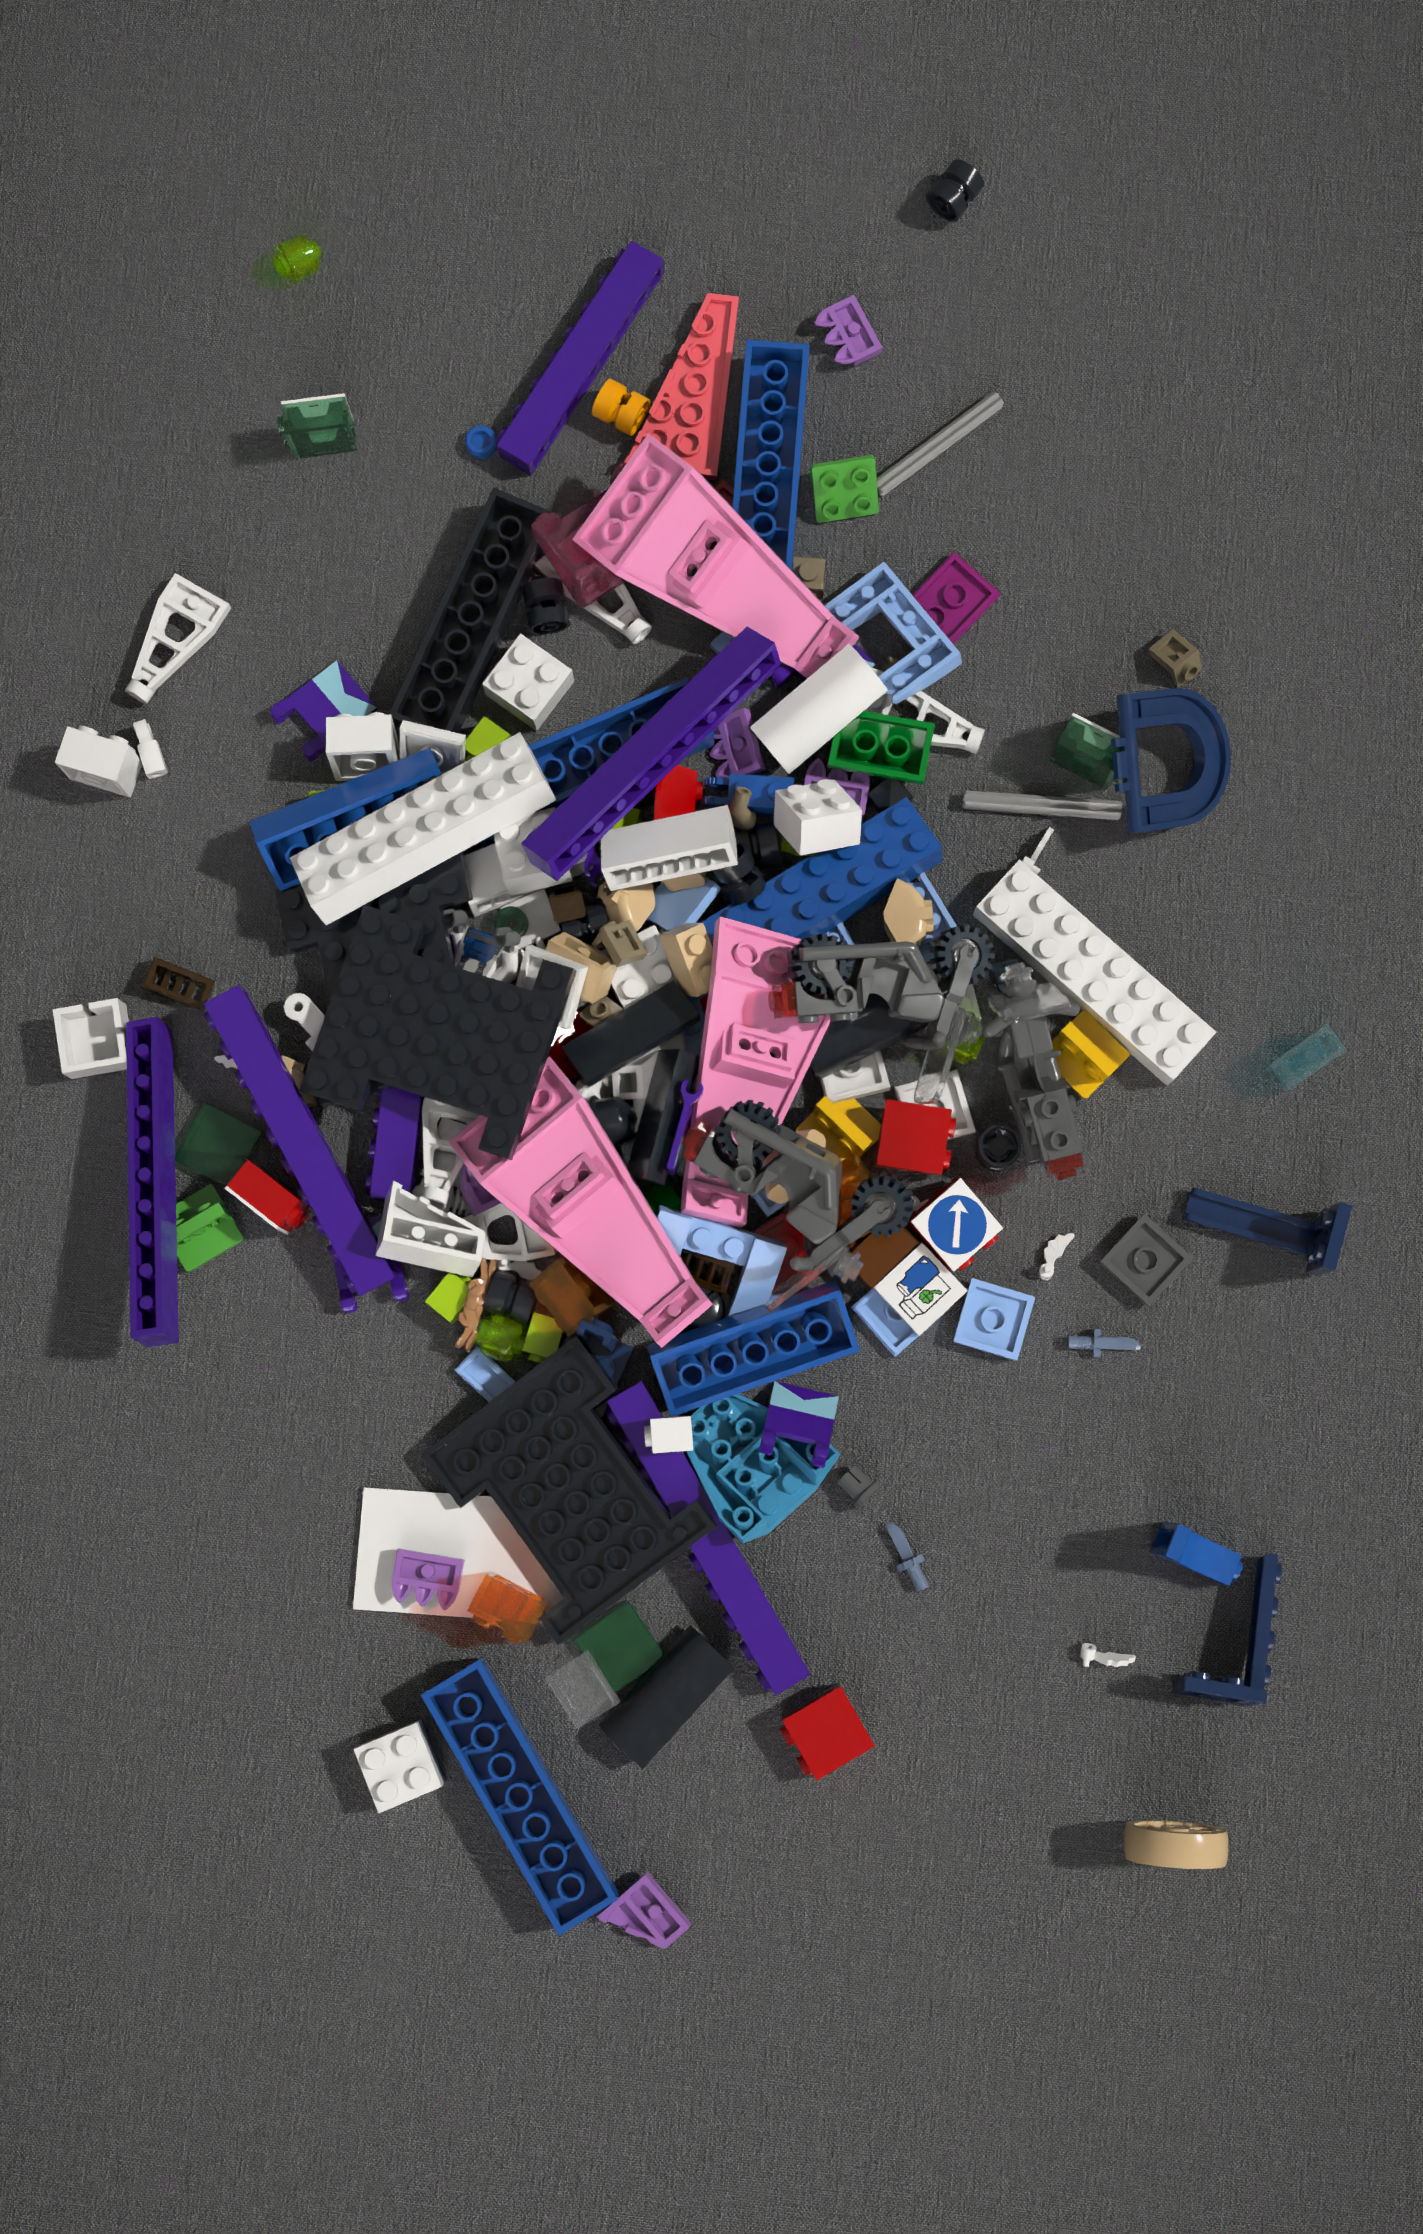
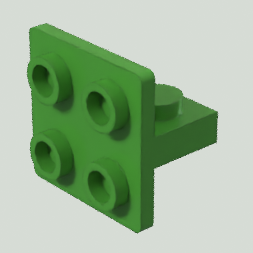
(844, 488)
(204, 1228)

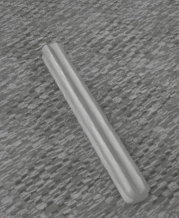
(939, 443)
(1042, 805)

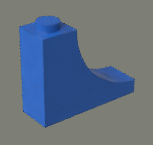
(1196, 1553)

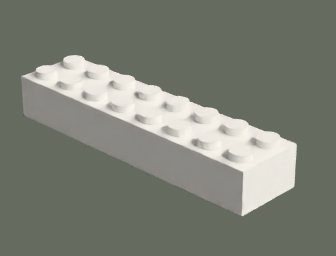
(422, 829)
(1093, 972)

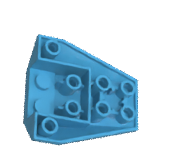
(745, 1486)

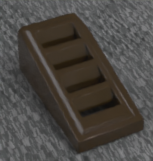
(567, 903)
(157, 964)
(707, 1281)

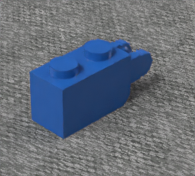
(762, 788)

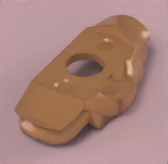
(474, 1304)

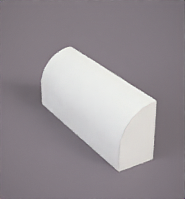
(819, 708)
(668, 848)
(487, 880)

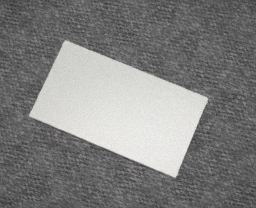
(439, 1527)

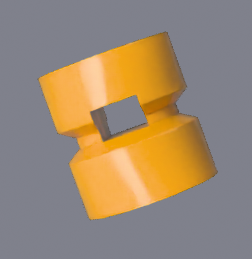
(623, 408)

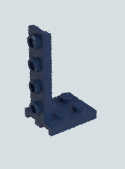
(1317, 1241)
(607, 1349)
(1261, 1640)

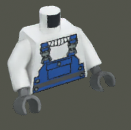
(482, 952)

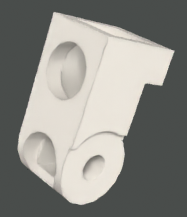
(305, 1013)

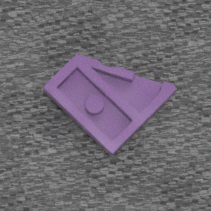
(647, 1913)

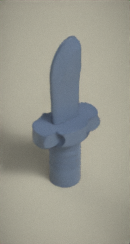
(1097, 1343)
(910, 1561)

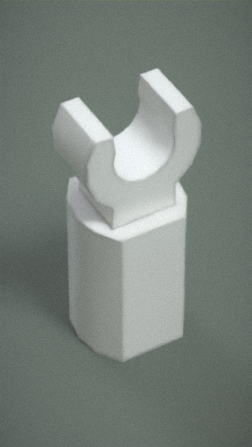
(149, 751)

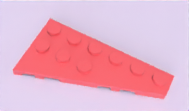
(694, 394)

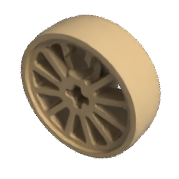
(1176, 1844)

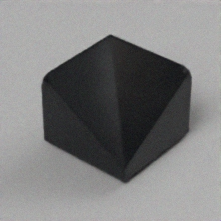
(887, 794)

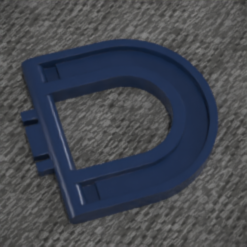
(1211, 758)

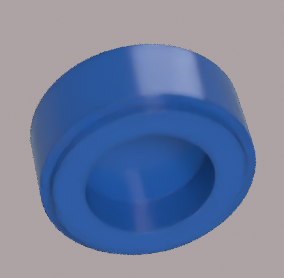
(481, 442)

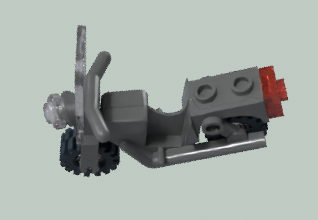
(903, 980)
(1031, 1068)
(812, 1184)

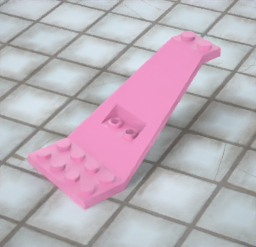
(661, 526)
(738, 1012)
(600, 1221)

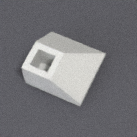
(635, 1078)

